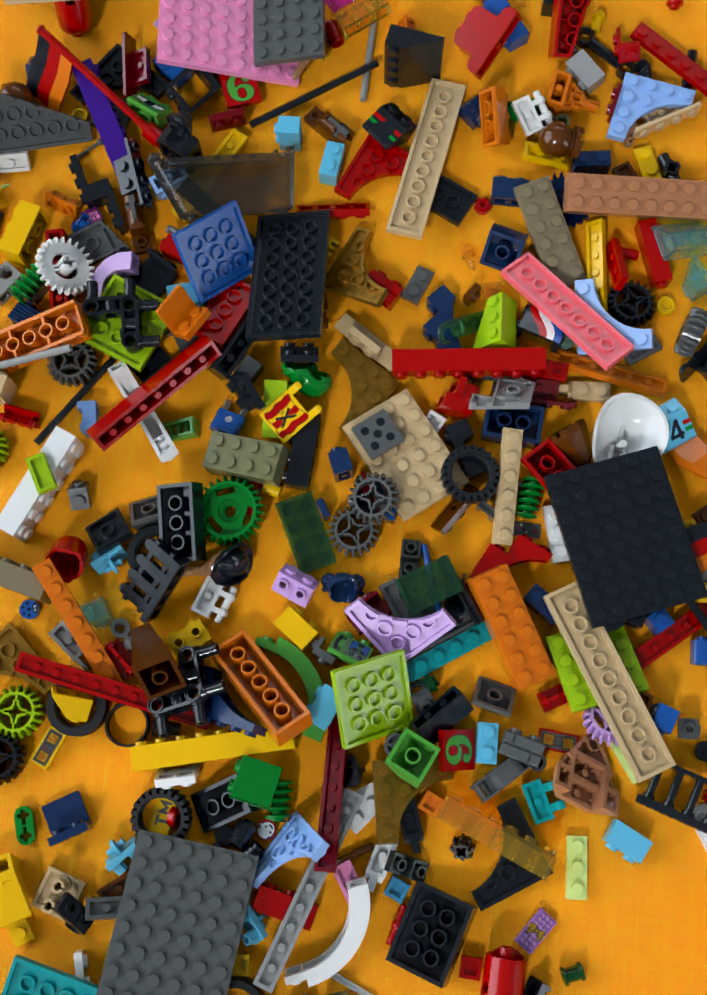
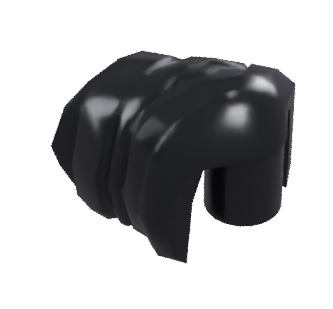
(643, 68)

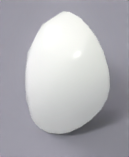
(628, 425)

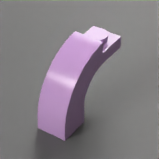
(118, 264)

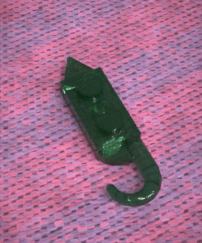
(461, 326)

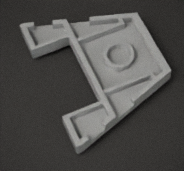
(508, 394)

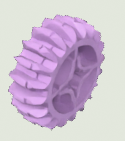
(593, 728)

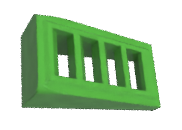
(191, 428)

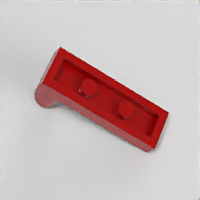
(616, 262)

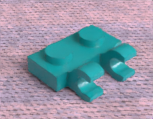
(538, 801)

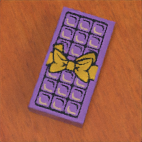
(535, 931)

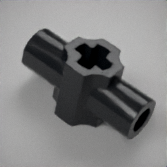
(670, 168)

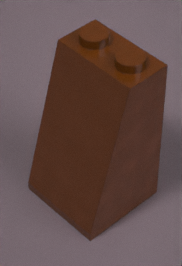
(154, 663)

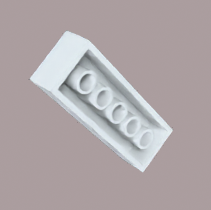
(26, 505)

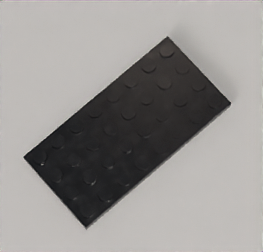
(288, 276)

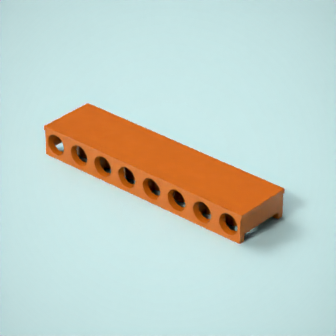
(44, 331)

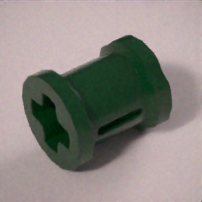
(572, 974)

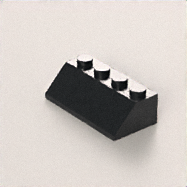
(182, 519)

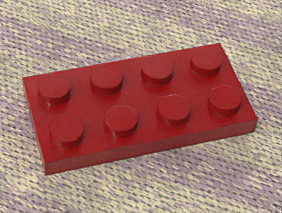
(227, 312)

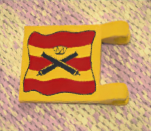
(287, 415)

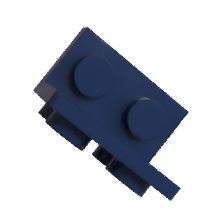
(66, 818)

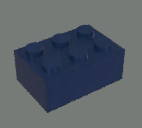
(528, 420)

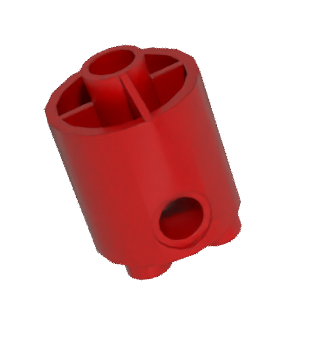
(503, 972)

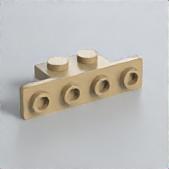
(663, 117)
(365, 340)

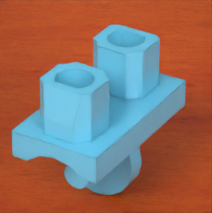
(109, 560)
(118, 854)
(254, 927)

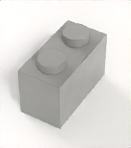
(585, 72)

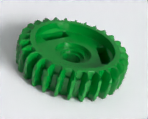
(241, 500)

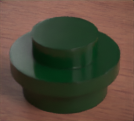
(431, 683)

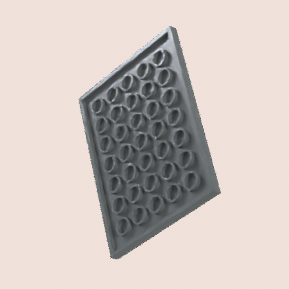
(178, 919)

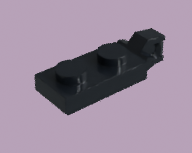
(411, 827)

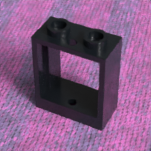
(206, 77)

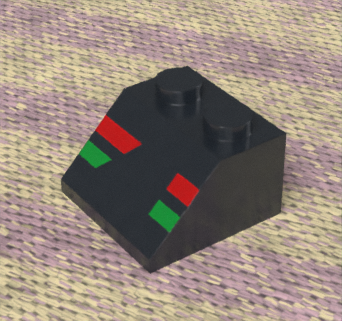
(390, 126)

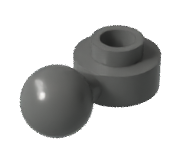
(125, 634)

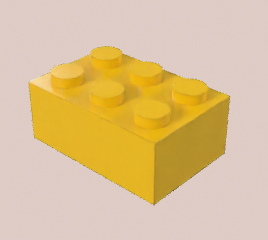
(24, 234)

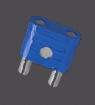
(227, 421)

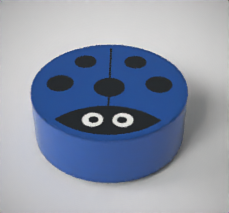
(29, 609)

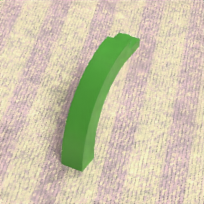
(305, 669)

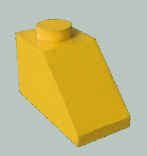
(73, 703)

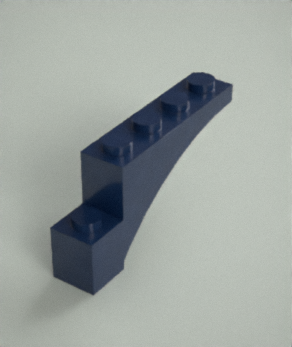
(441, 305)
(225, 712)

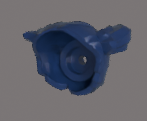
(343, 586)

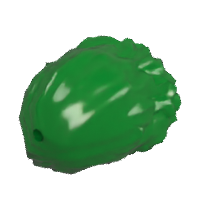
(313, 382)

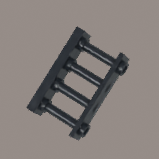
(667, 806)

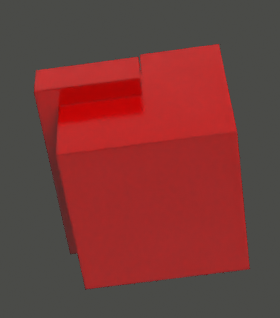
(457, 399)

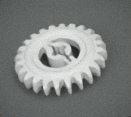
(71, 259)

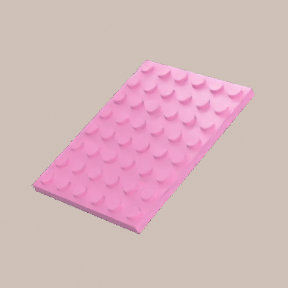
(214, 39)

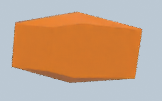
(692, 456)

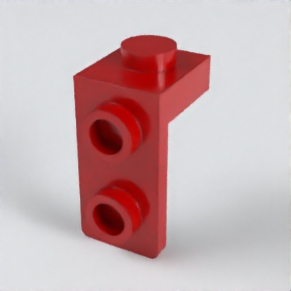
(625, 51)

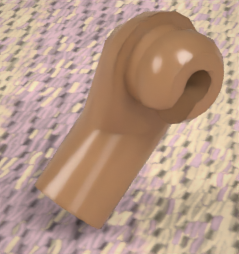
(629, 141)

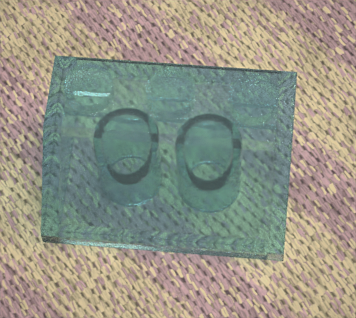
(681, 240)

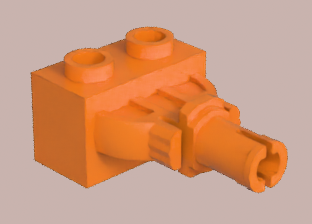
(565, 96)

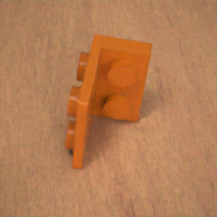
(182, 314)

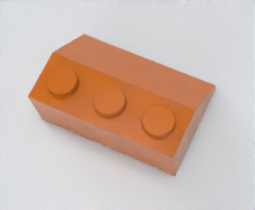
(494, 117)

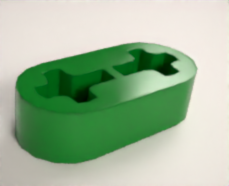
(30, 824)

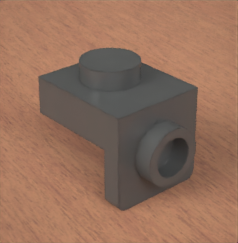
(79, 495)
(323, 657)
(688, 728)

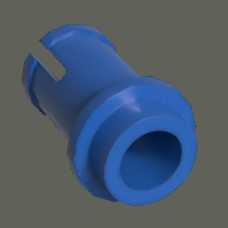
(81, 222)

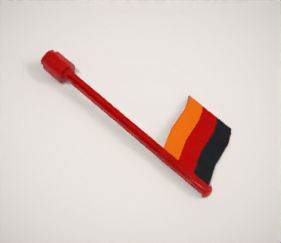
(52, 74)

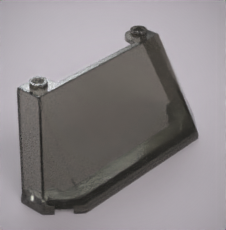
(204, 183)

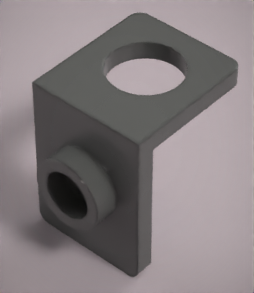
(422, 698)

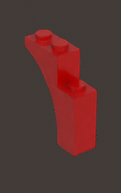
(521, 551)

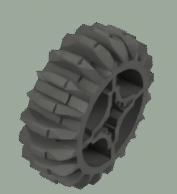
(691, 332)
(77, 356)
(373, 506)
(345, 534)

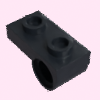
(72, 913)

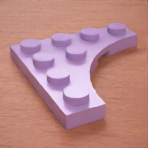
(396, 633)

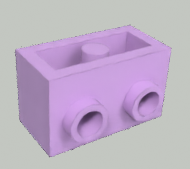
(295, 585)

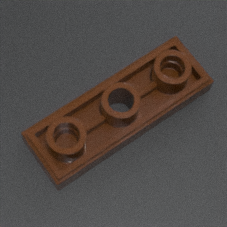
(452, 513)

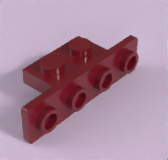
(135, 65)
(547, 392)

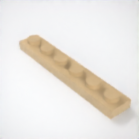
(507, 487)

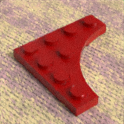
(371, 164)

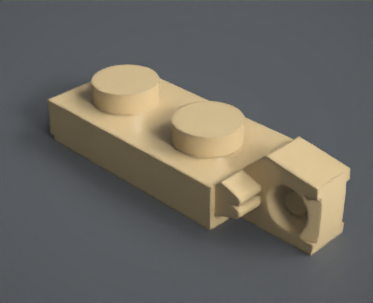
(586, 391)

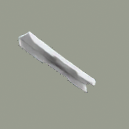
(350, 985)

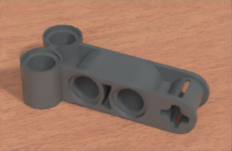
(502, 776)

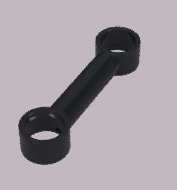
(602, 51)

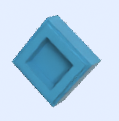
(397, 889)

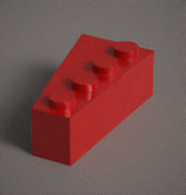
(565, 26)

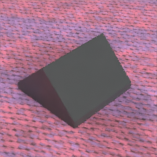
(144, 513)
(493, 697)

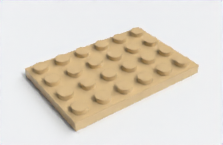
(415, 462)

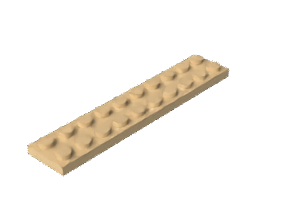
(426, 159)
(610, 685)

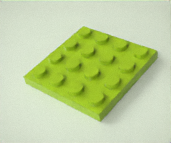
(107, 333)
(571, 678)
(372, 698)

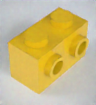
(193, 634)

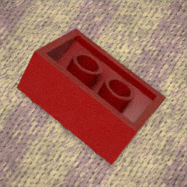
(546, 460)

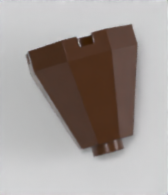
(574, 442)

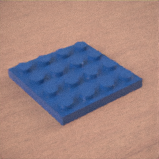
(216, 251)

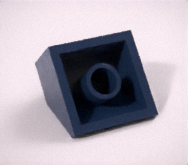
(502, 247)

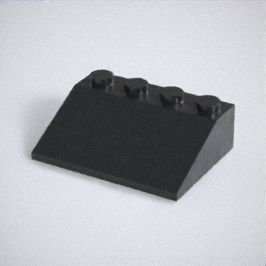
(412, 57)
(431, 934)

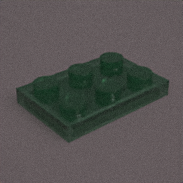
(429, 585)

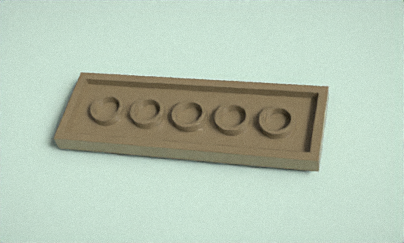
(549, 230)

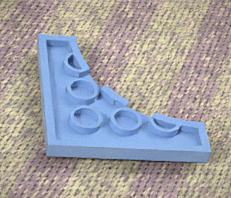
(642, 96)
(640, 338)
(293, 841)

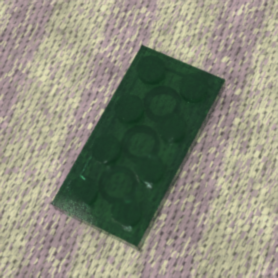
(306, 533)

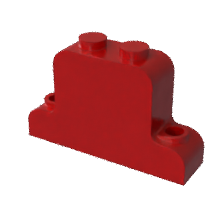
(484, 36)

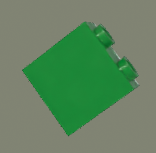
(254, 782)

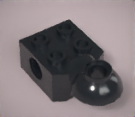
(178, 138)

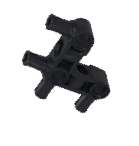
(116, 307)
(183, 698)

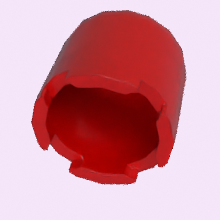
(74, 16)
(69, 556)

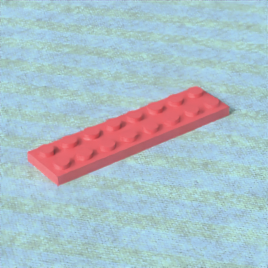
(567, 311)

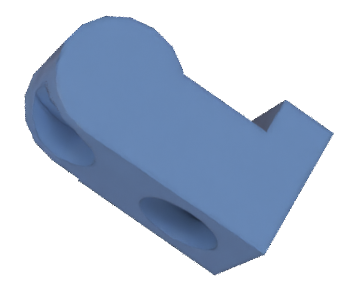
(90, 414)

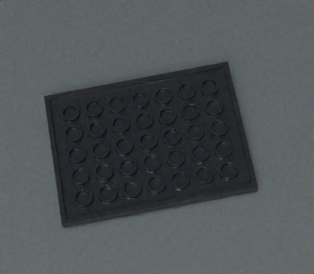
(625, 537)

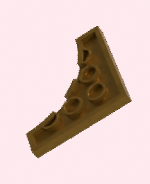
(349, 272)
(368, 381)
(10, 646)
(394, 795)

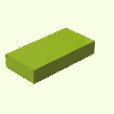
(41, 473)

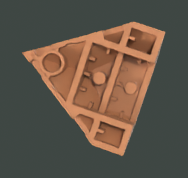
(585, 779)

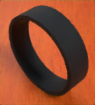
(107, 728)

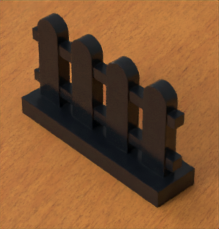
(167, 580)

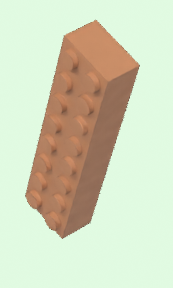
(635, 197)

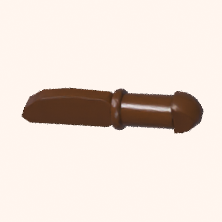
(356, 852)

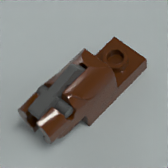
(329, 126)
(137, 224)

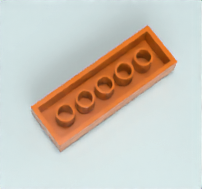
(510, 627)
(262, 688)

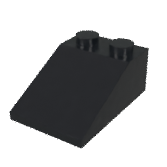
(216, 808)

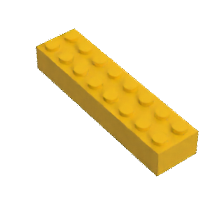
(203, 748)

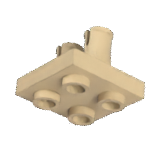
(53, 887)

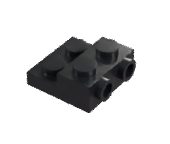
(294, 353)
(246, 393)

